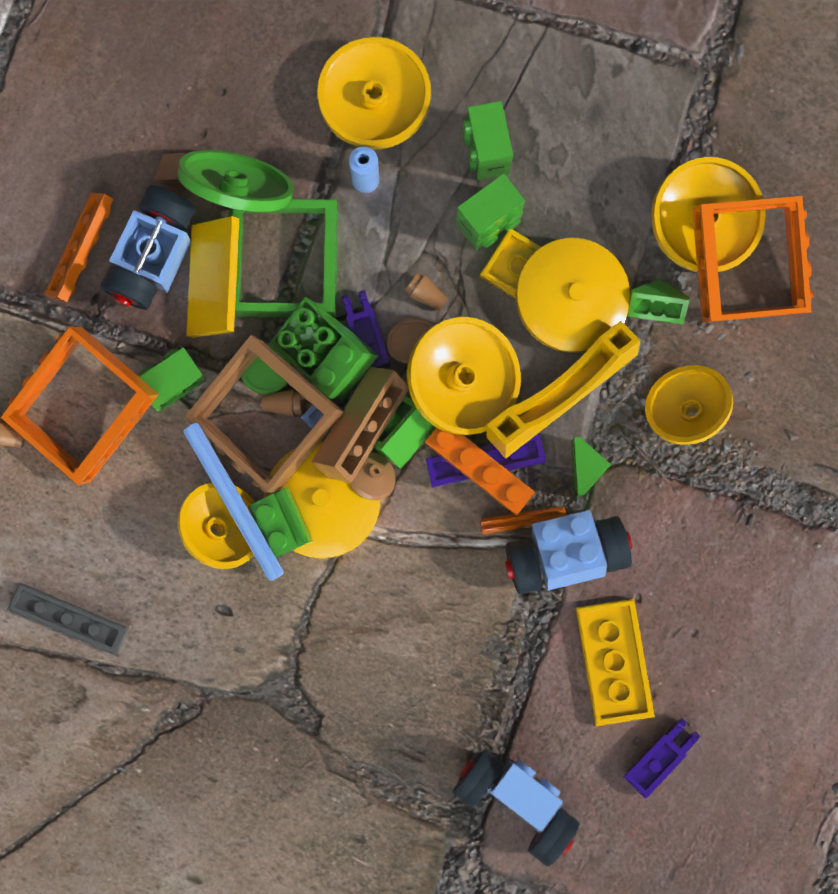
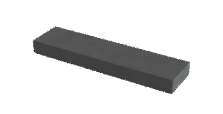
(68, 618)

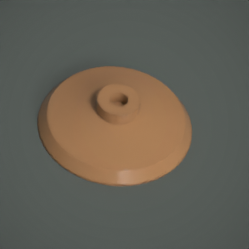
(404, 337)
(375, 478)

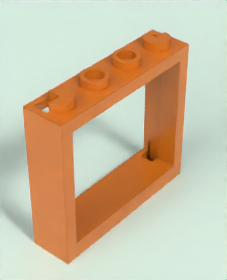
(707, 265)
(35, 384)

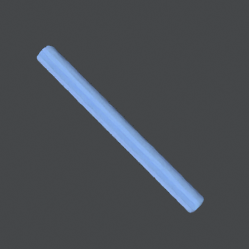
(233, 501)

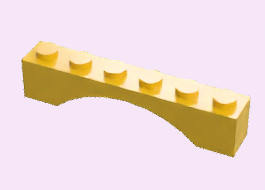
(531, 416)

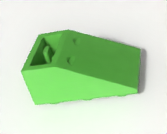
(324, 350)

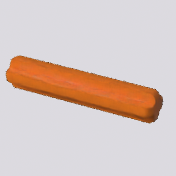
(521, 521)

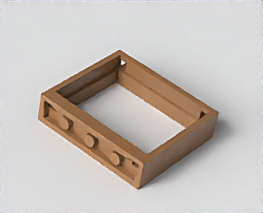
(223, 384)

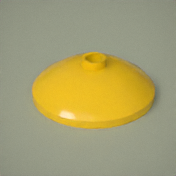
(682, 393)
(204, 510)

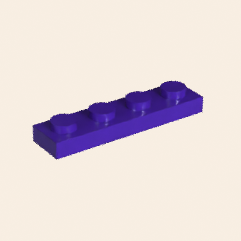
(530, 454)

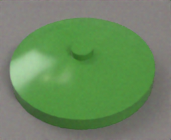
(235, 180)

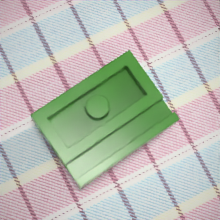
(280, 522)

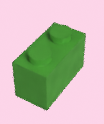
(172, 378)

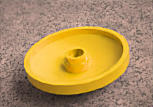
(374, 93)
(706, 182)
(571, 294)
(463, 375)
(330, 509)

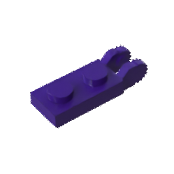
(366, 327)
(659, 760)

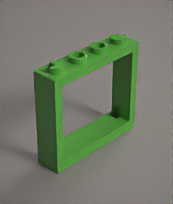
(284, 310)

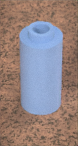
(364, 169)

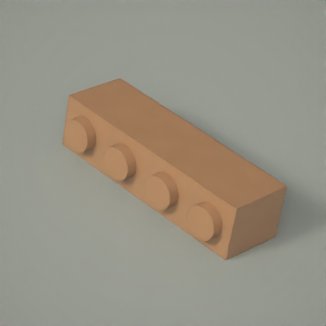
(360, 425)

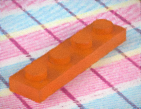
(78, 247)
(481, 469)

